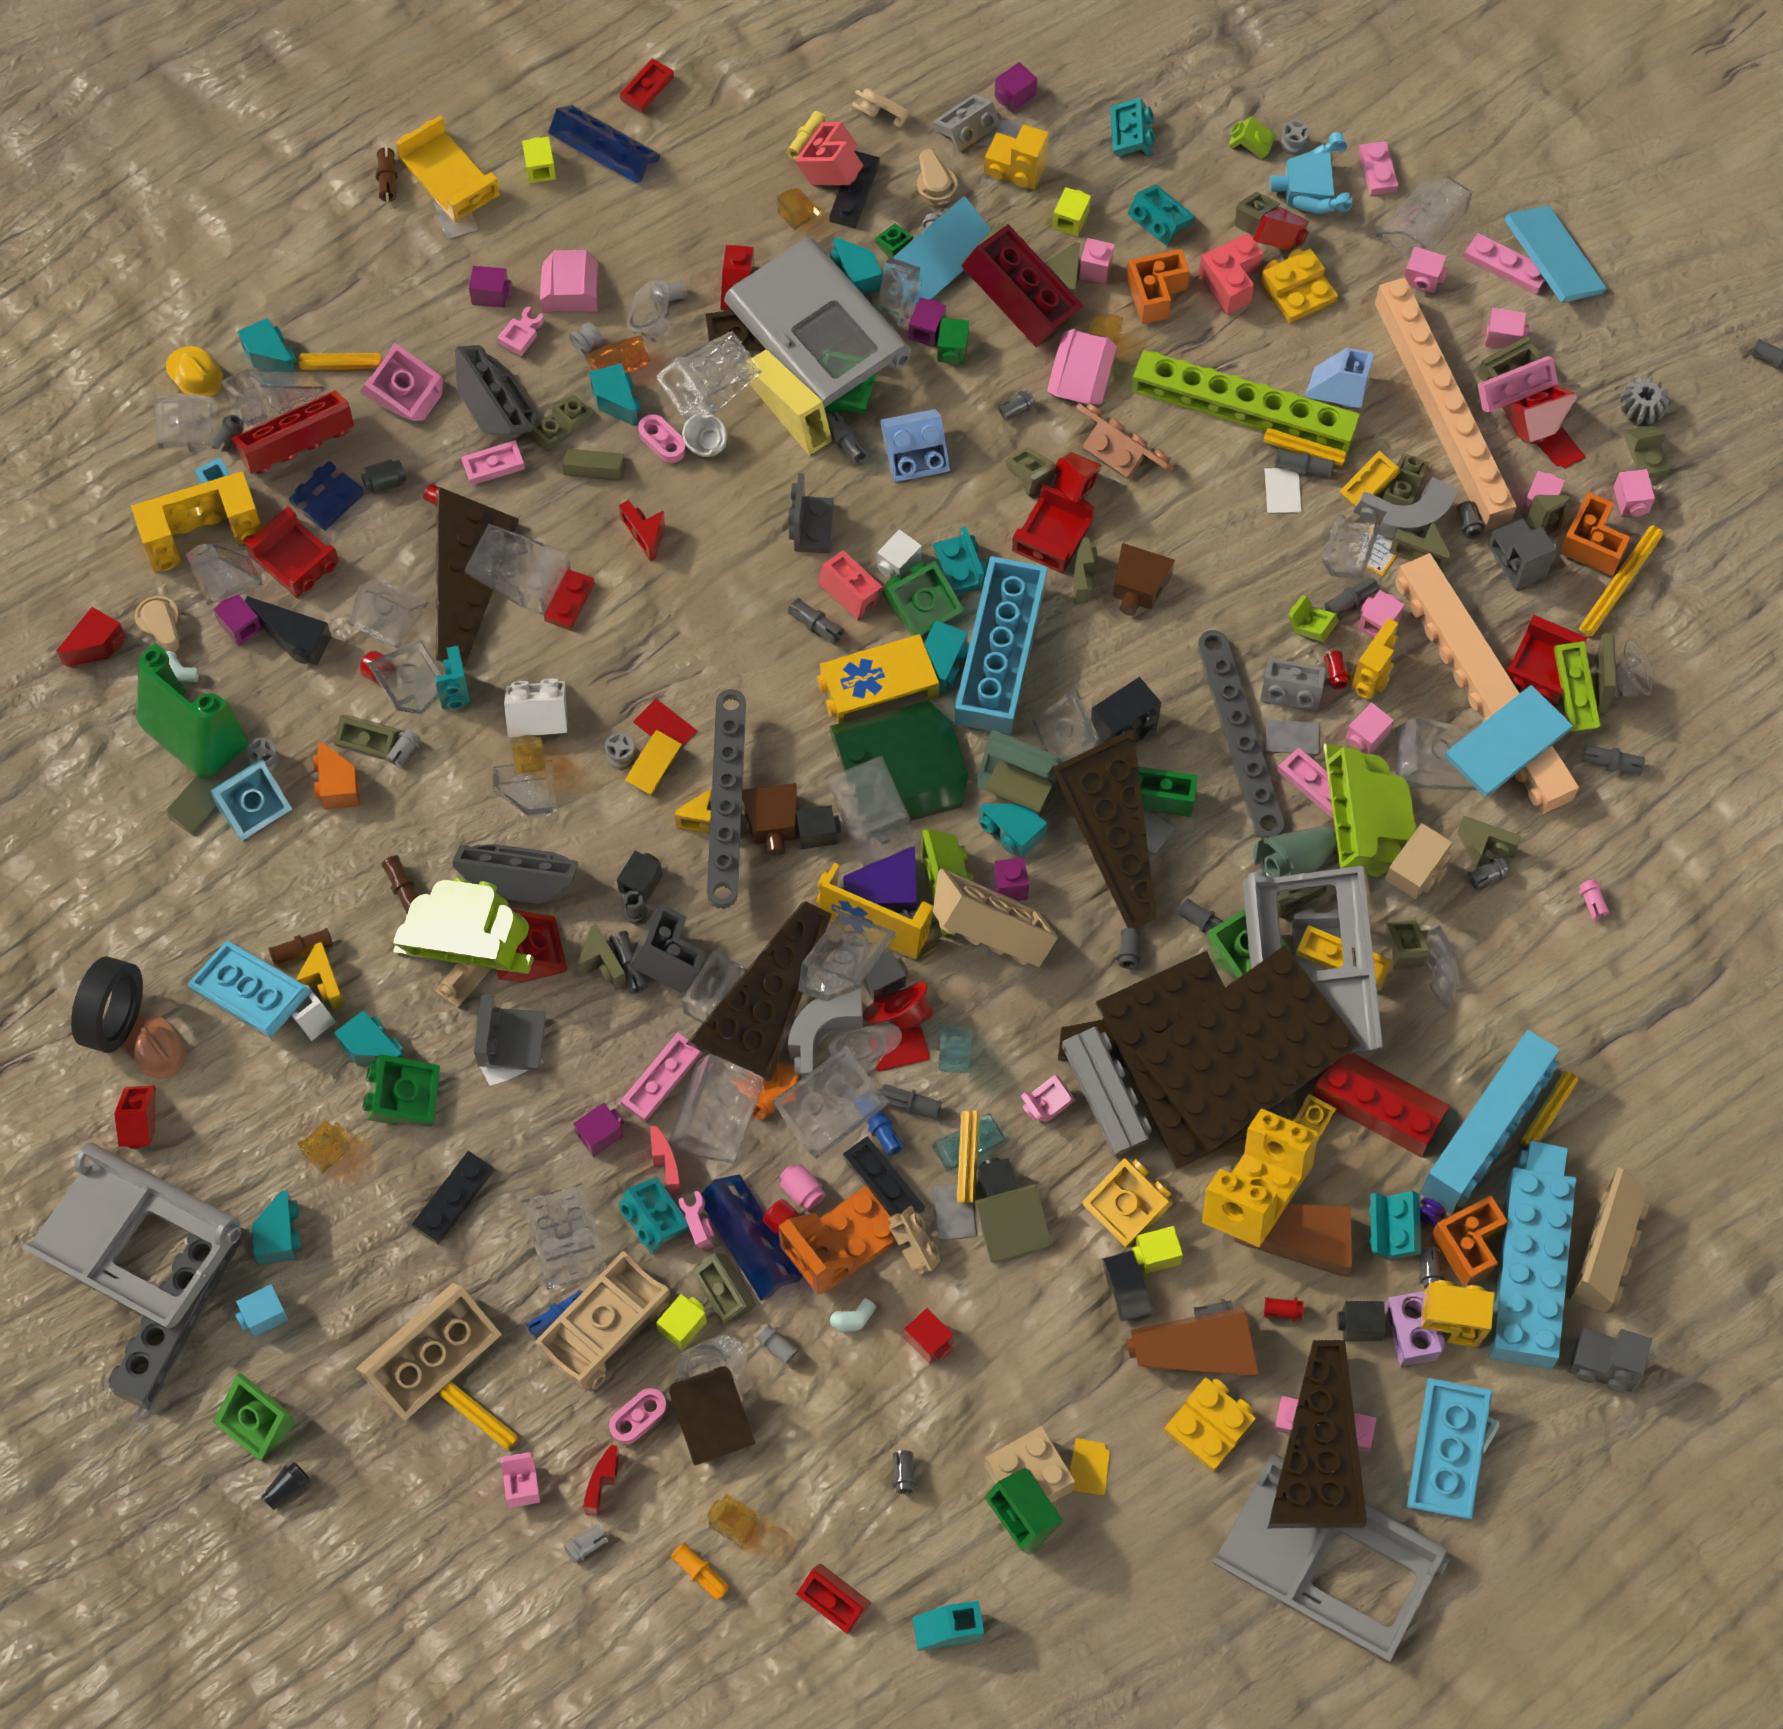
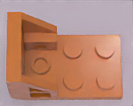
(839, 1242)

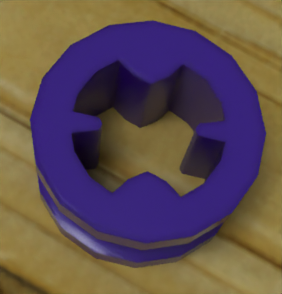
(1431, 1212)

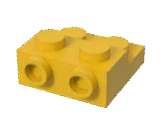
(1298, 285)
(1376, 662)
(1128, 1201)
(1210, 1423)

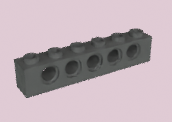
(144, 1388)

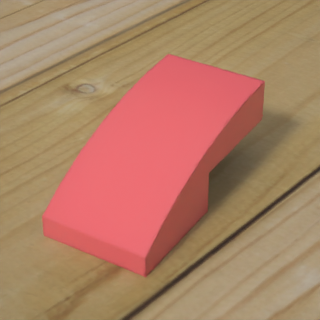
(662, 1156)

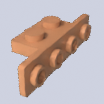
(1116, 447)

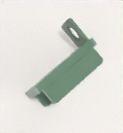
(1020, 754)

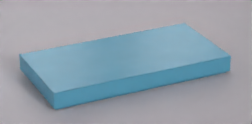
(944, 247)
(1555, 254)
(1508, 741)
(249, 988)
(1449, 1448)

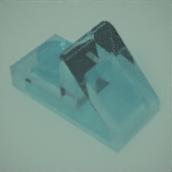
(955, 1049)

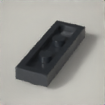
(852, 197)
(881, 1178)
(452, 1197)

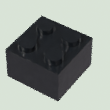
(1125, 710)

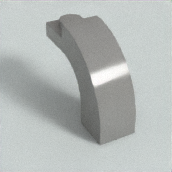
(1414, 518)
(817, 1022)

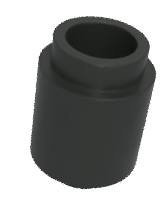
(383, 476)

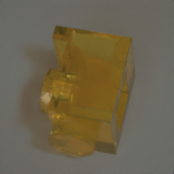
(528, 754)
(325, 1155)
(730, 1507)

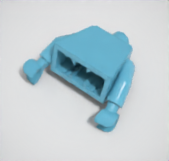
(1310, 180)

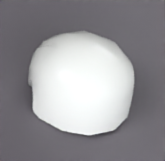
(705, 435)

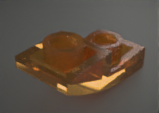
(629, 352)

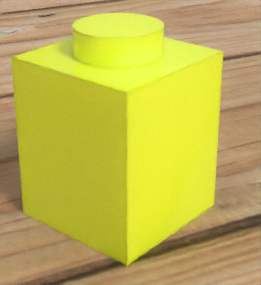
(538, 159)
(1071, 211)
(1158, 1250)
(682, 1321)

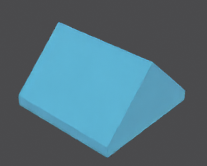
(250, 800)

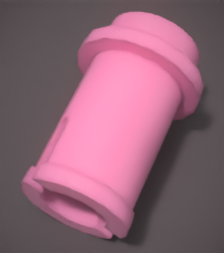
(1594, 899)

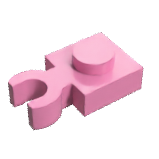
(520, 334)

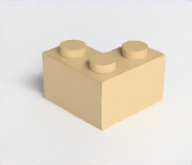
(1420, 862)
(1039, 1457)

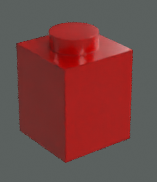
(929, 1336)

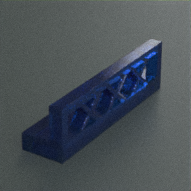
(602, 142)
(744, 1236)

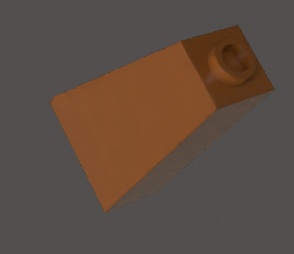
(1312, 1236)
(1199, 1343)

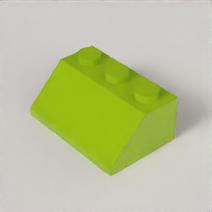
(942, 851)

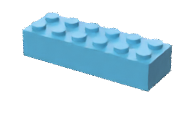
(1000, 645)
(1491, 1122)
(1532, 1268)

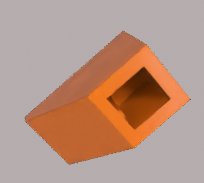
(337, 779)

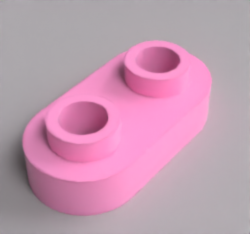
(663, 440)
(636, 1415)

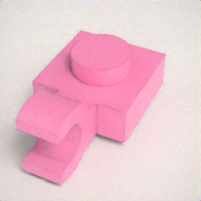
(699, 1227)

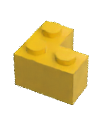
(1019, 158)
(1458, 1311)

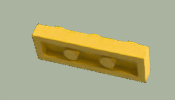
(1328, 952)

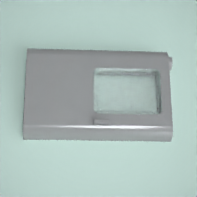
(824, 317)

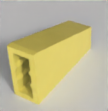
(792, 403)

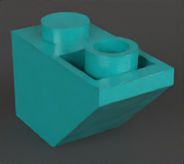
(858, 265)
(265, 347)
(613, 394)
(945, 649)
(1013, 825)
(364, 1040)
(274, 1231)
(949, 1626)

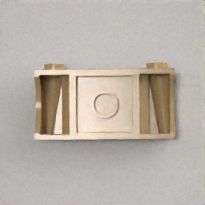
(602, 1321)

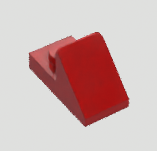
(645, 531)

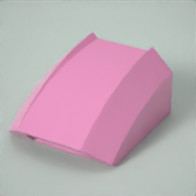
(569, 281)
(1082, 367)
(404, 385)

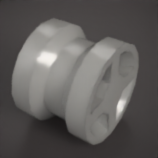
(1299, 133)
(586, 339)
(615, 746)
(261, 748)

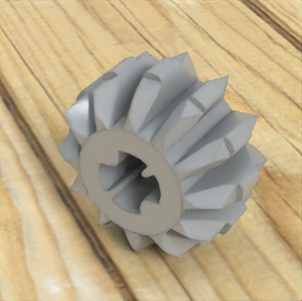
(1644, 401)

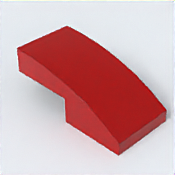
(604, 1473)

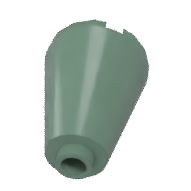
(1295, 851)

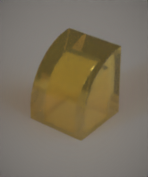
(796, 207)
(1106, 326)

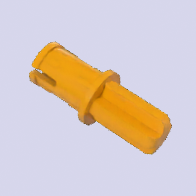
(700, 1571)

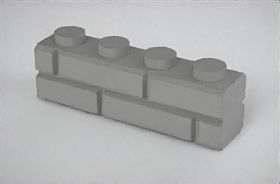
(1105, 1091)

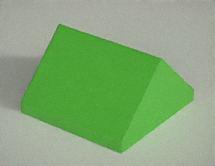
(1231, 946)
(253, 1418)

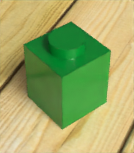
(953, 341)

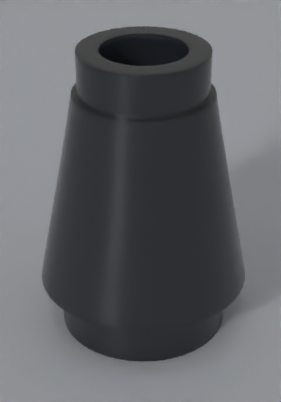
(286, 1485)

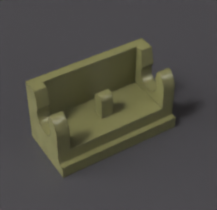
(1508, 359)

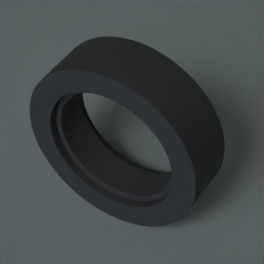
(87, 1019)

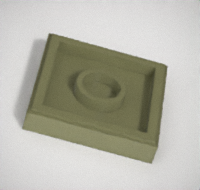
(1605, 672)
(1013, 1223)

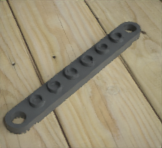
(1240, 734)
(726, 798)

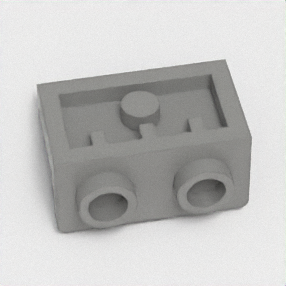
(968, 121)
(1293, 684)

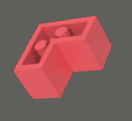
(830, 156)
(1228, 272)

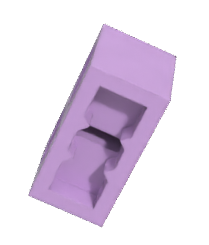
(1406, 1329)

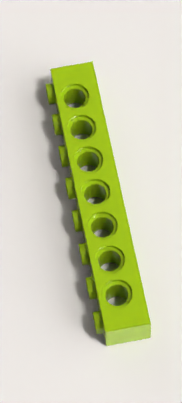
(1229, 404)

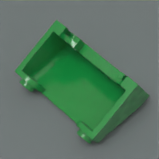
(196, 733)

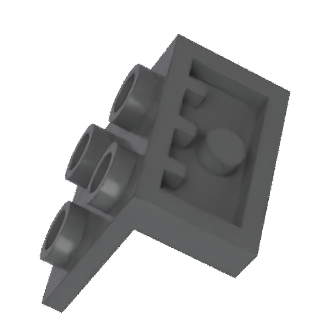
(809, 520)
(508, 1036)

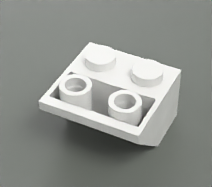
(536, 708)

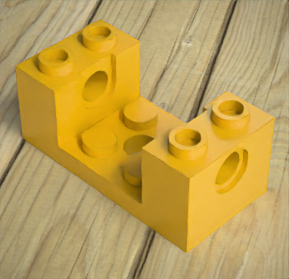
(192, 508)
(1264, 1179)

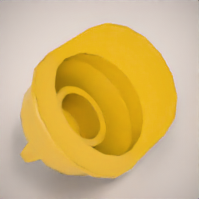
(194, 371)

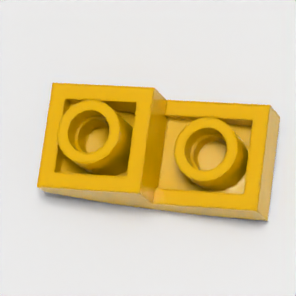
(653, 762)
(1315, 1115)

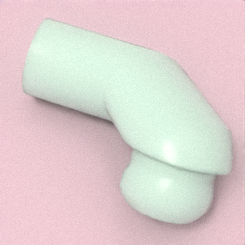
(183, 674)
(853, 1320)

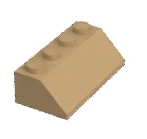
(991, 919)
(1610, 1242)
(429, 1351)

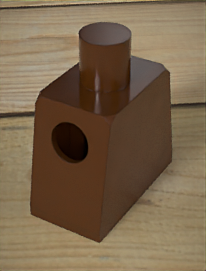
(1140, 578)
(771, 815)

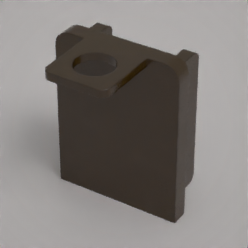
(711, 1414)

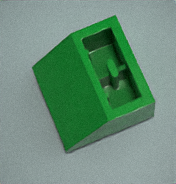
(1024, 1510)

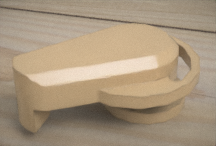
(874, 101)
(935, 180)
(159, 620)

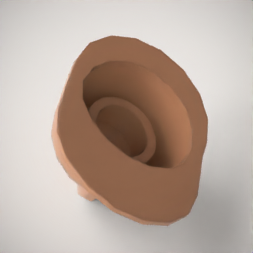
(155, 1047)

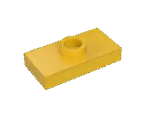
(1371, 478)

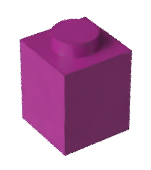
(1015, 87)
(489, 286)
(926, 321)
(237, 619)
(1012, 878)
(599, 1129)

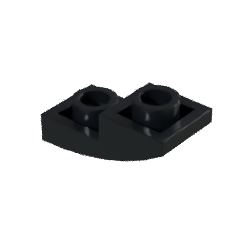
(1127, 1285)

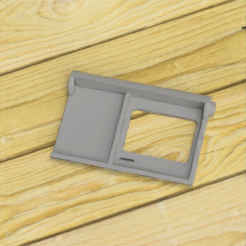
(1347, 989)
(103, 1214)
(1286, 1558)

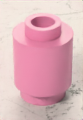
(801, 1186)

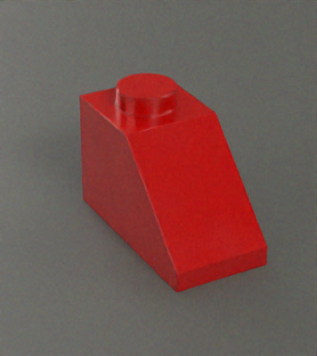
(1282, 229)
(737, 266)
(1076, 475)
(91, 639)
(136, 1116)

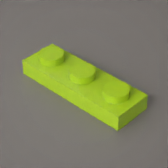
(1577, 686)

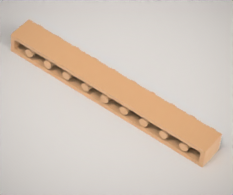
(1445, 404)
(1477, 670)

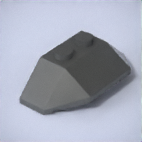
(492, 393)
(516, 871)

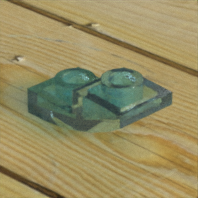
(988, 1138)

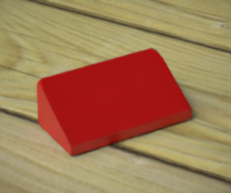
(833, 1598)

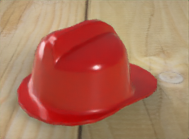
(902, 1008)

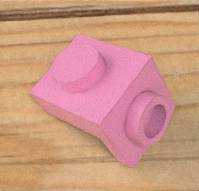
(1047, 1100)
(520, 1480)

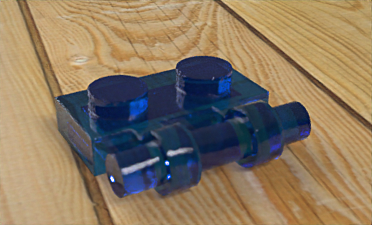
(332, 501)

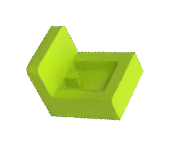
(1252, 136)
(1311, 621)

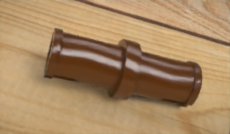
(386, 174)
(401, 883)
(299, 947)

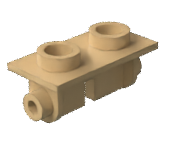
(461, 983)
(910, 1227)

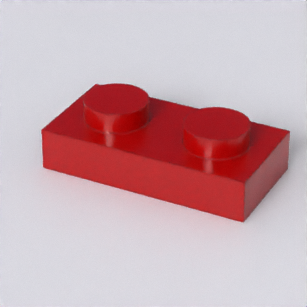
(646, 85)
(569, 599)

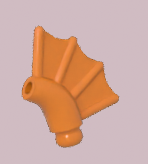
(782, 1080)

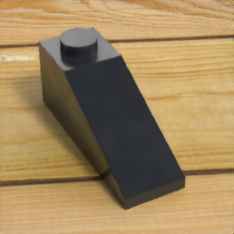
(296, 633)

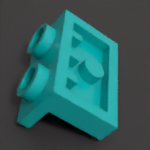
(1132, 128)
(1160, 213)
(960, 562)
(452, 687)
(652, 1214)
(1395, 1225)

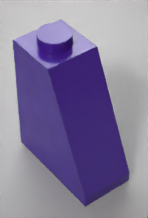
(887, 882)

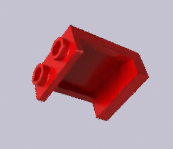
(1053, 529)
(291, 553)
(1536, 660)

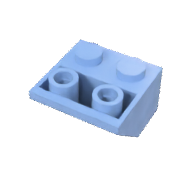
(1342, 378)
(915, 445)

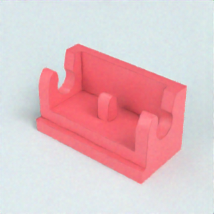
(849, 584)

